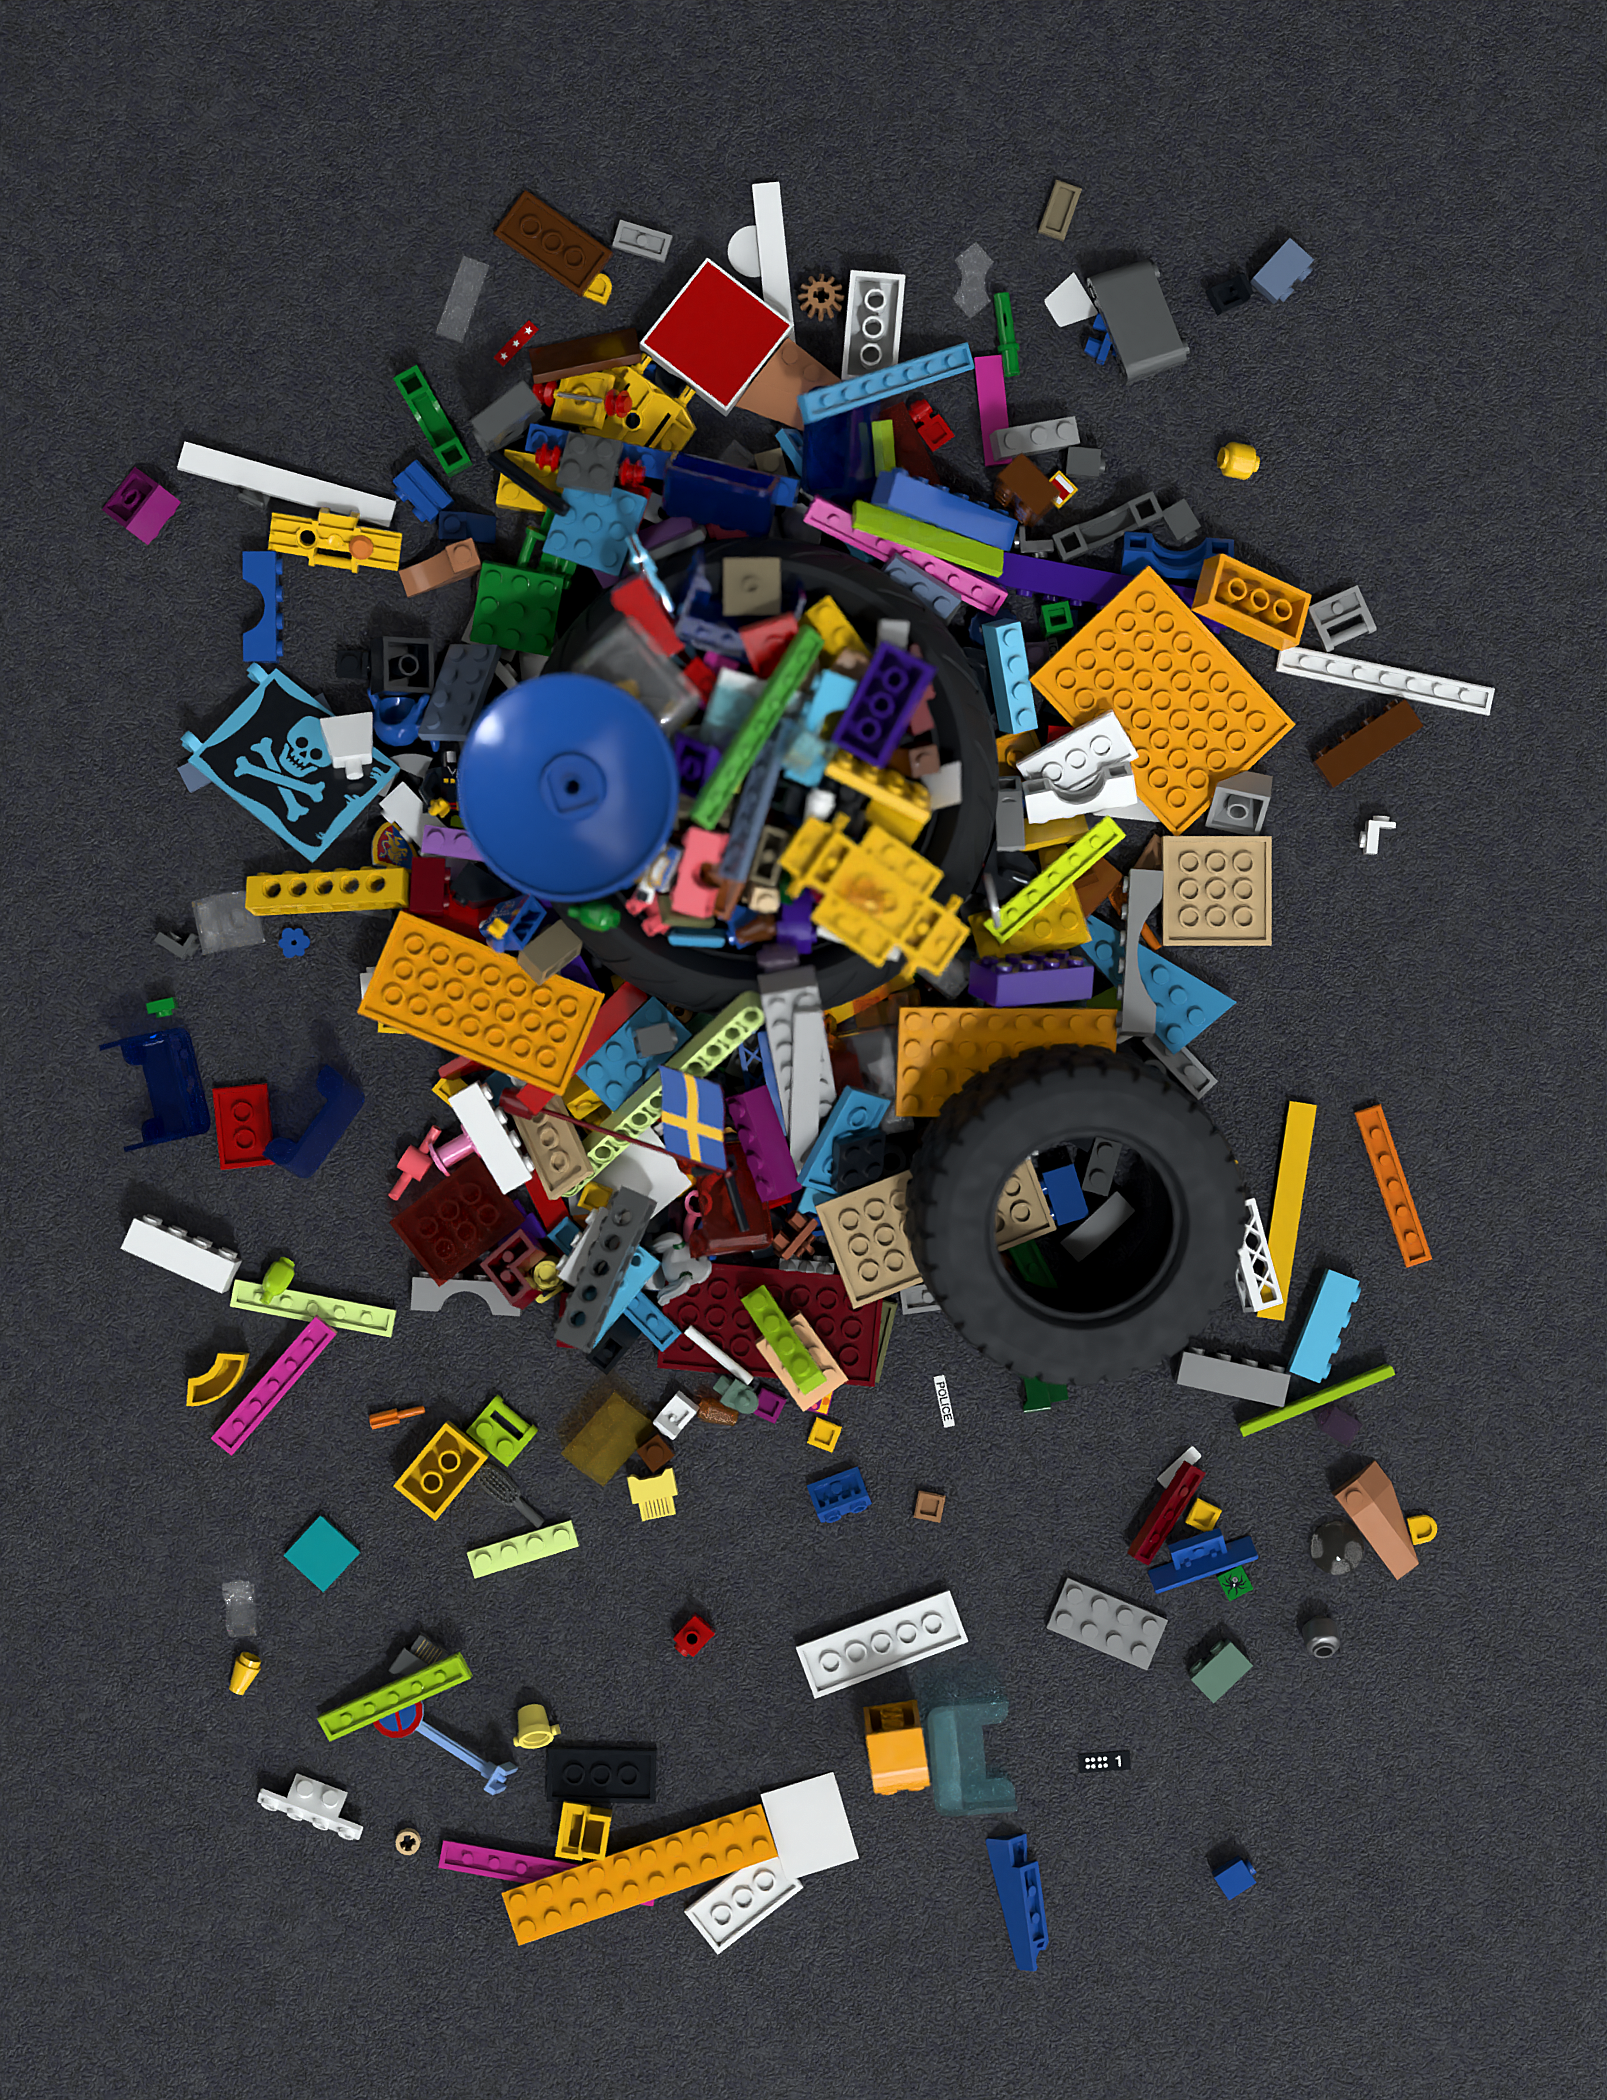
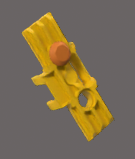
(336, 532)

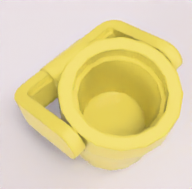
(545, 1277)
(534, 1727)

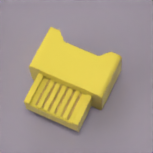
(654, 1493)

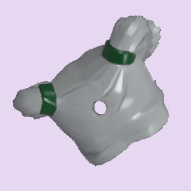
(677, 1265)

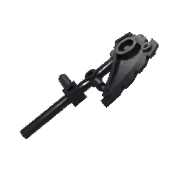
(731, 1185)

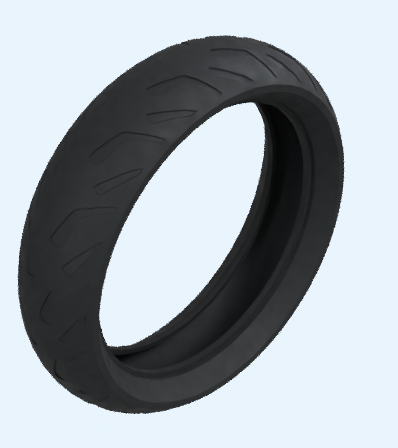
(962, 732)

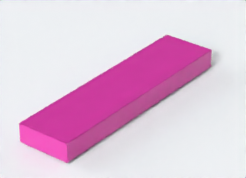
(991, 402)

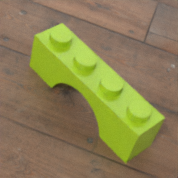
(784, 1340)

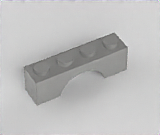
(431, 1297)

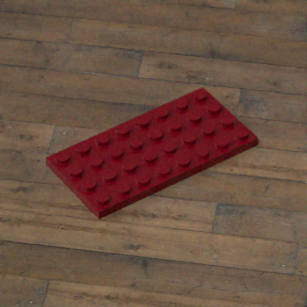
(722, 1318)

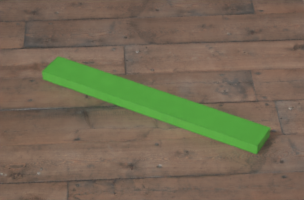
(756, 727)

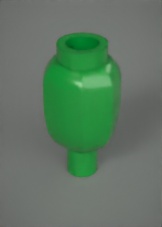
(595, 915)

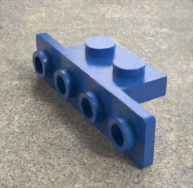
(1200, 1558)

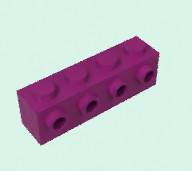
(763, 1143)

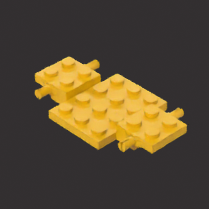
(881, 864)

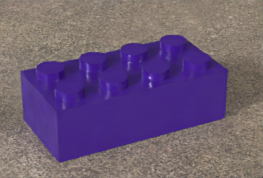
(884, 704)
(1030, 978)

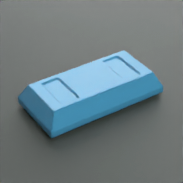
(697, 936)

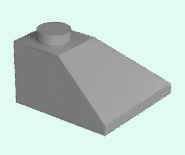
(1240, 803)

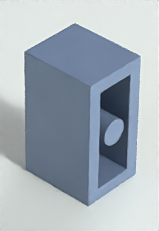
(1282, 271)

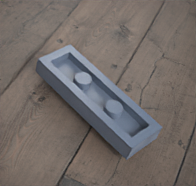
(928, 589)

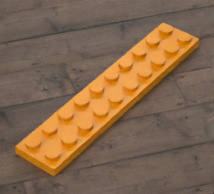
(639, 1874)

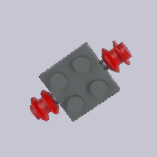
(590, 464)

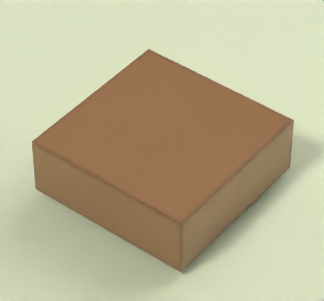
(929, 1506)

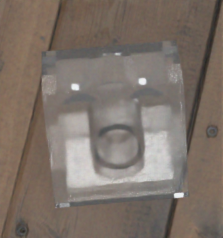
(226, 923)

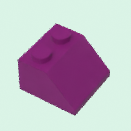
(141, 505)

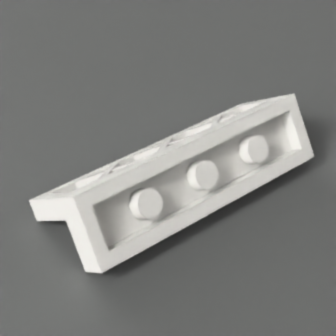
(1246, 1278)

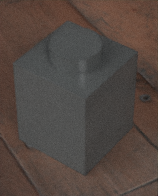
(1084, 463)
(1180, 522)

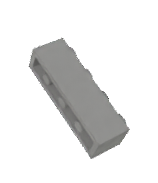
(1232, 1377)

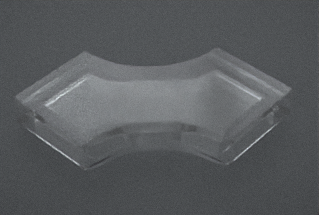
(973, 267)

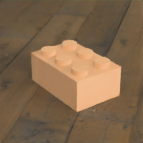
(820, 1353)

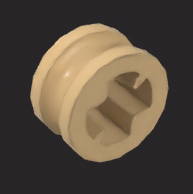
(415, 1845)

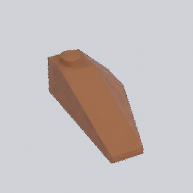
(1376, 1513)

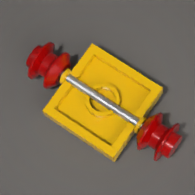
(584, 399)

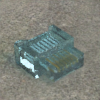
(804, 750)

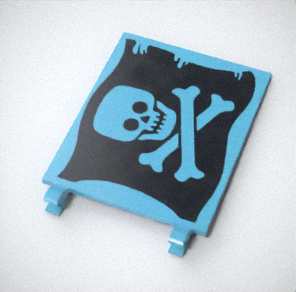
(279, 766)

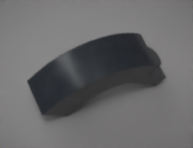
(793, 801)

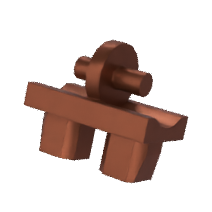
(798, 1239)

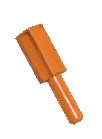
(393, 1416)

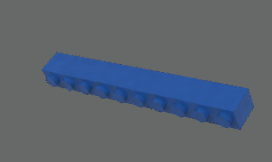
(651, 458)

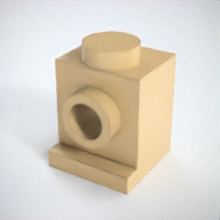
(761, 898)

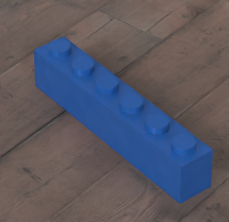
(943, 510)

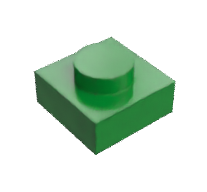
(162, 1007)

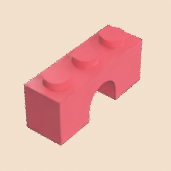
(691, 893)

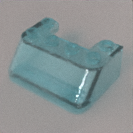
(959, 1758)

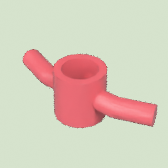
(415, 1163)

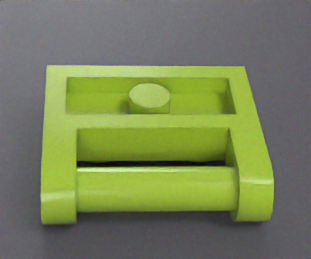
(497, 1438)

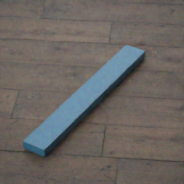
(885, 382)

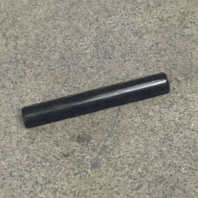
(528, 483)

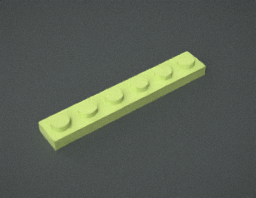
(307, 1305)

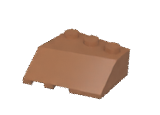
(782, 379)

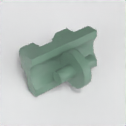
(737, 1395)

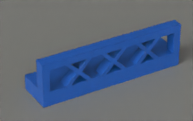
(768, 1066)

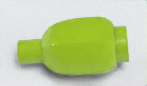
(277, 1279)

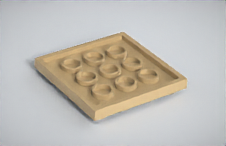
(1217, 891)

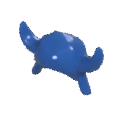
(399, 719)

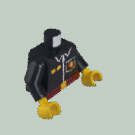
(440, 787)

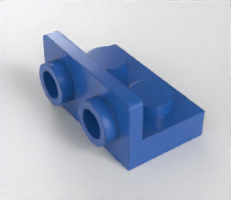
(839, 1495)

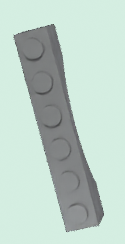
(1137, 1008)

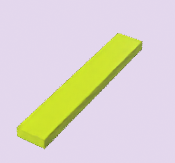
(1055, 878)

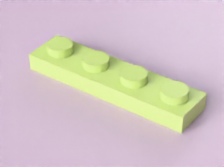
(523, 1548)

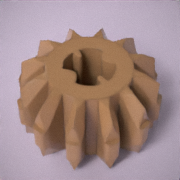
(828, 290)

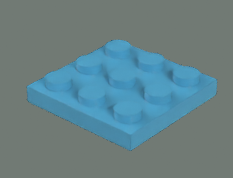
(596, 529)

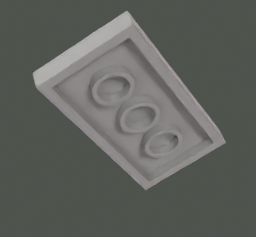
(1106, 1623)

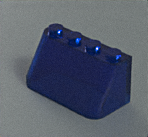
(841, 454)
(719, 494)

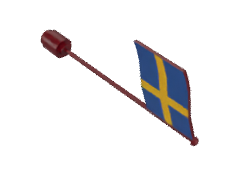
(690, 1119)

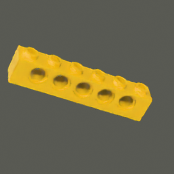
(288, 901)

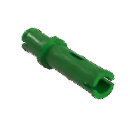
(1008, 345)

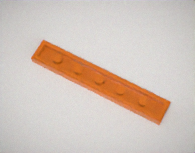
(1393, 1185)

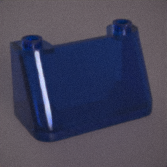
(342, 1106)

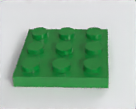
(517, 608)

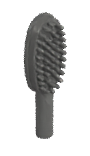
(505, 1491)

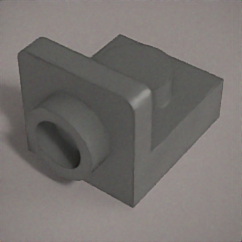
(172, 943)

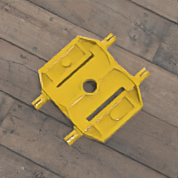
(652, 406)

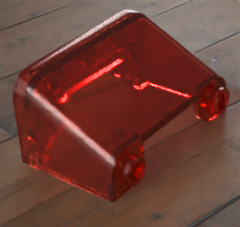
(720, 1230)

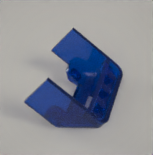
(704, 623)
(171, 1083)

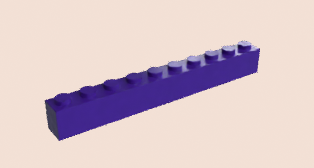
(1074, 584)

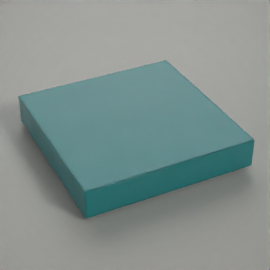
(322, 1553)

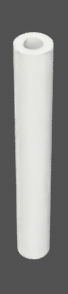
(718, 1354)

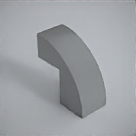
(412, 763)
(1097, 1226)

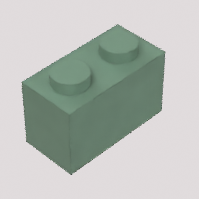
(1219, 1670)

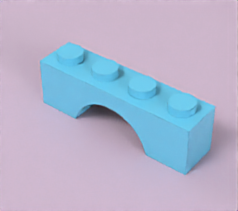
(829, 694)

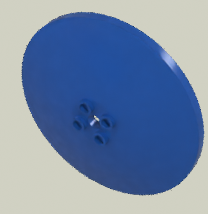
(519, 799)

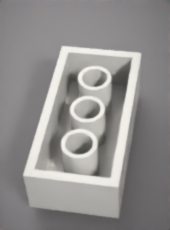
(872, 322)
(491, 1136)
(182, 1254)

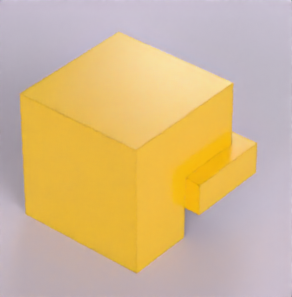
(583, 1831)

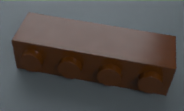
(1367, 744)

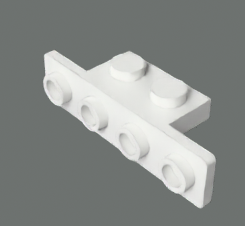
(313, 1803)

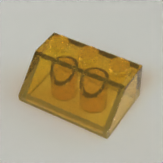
(608, 1438)

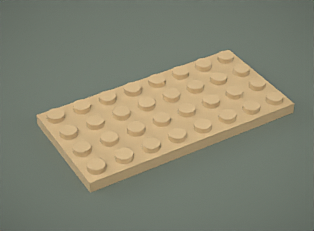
(871, 1236)

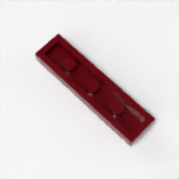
(1166, 1512)

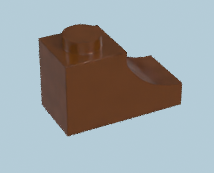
(914, 759)

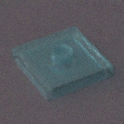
(725, 716)

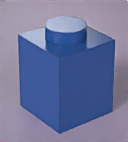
(1235, 1876)

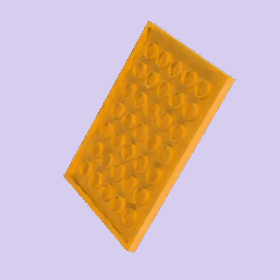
(1172, 690)

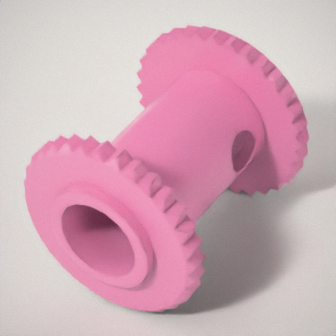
(452, 1151)

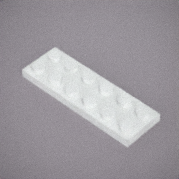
(881, 1644)

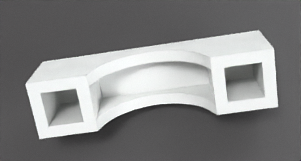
(1111, 789)

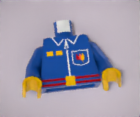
(512, 923)

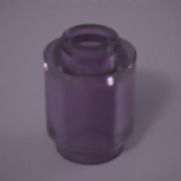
(778, 956)

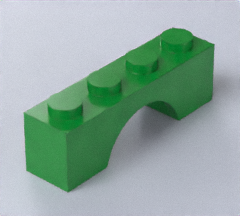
(432, 421)

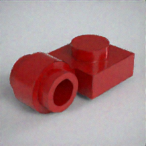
(935, 430)

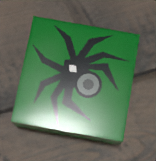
(1234, 1582)

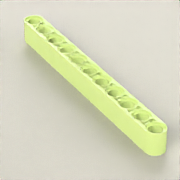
(695, 1058)

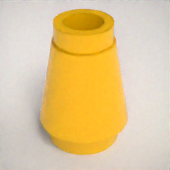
(244, 1671)

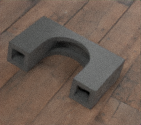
(507, 420)

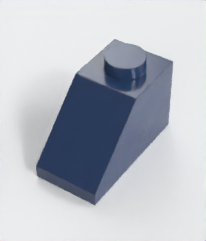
(464, 525)

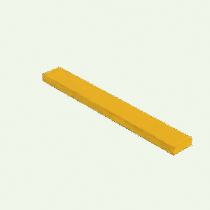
(1288, 1201)

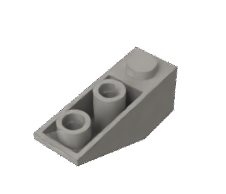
(1009, 815)

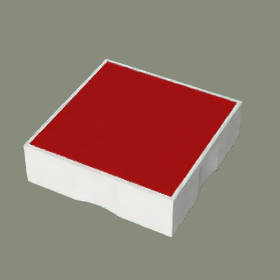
(716, 336)

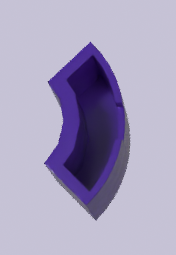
(795, 923)

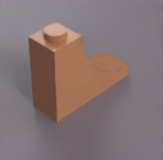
(449, 566)

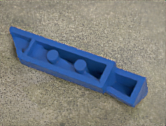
(1020, 1897)

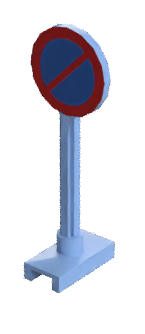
(411, 1718)

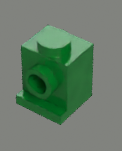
(1055, 620)

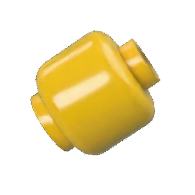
(1238, 460)

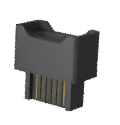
(421, 1654)

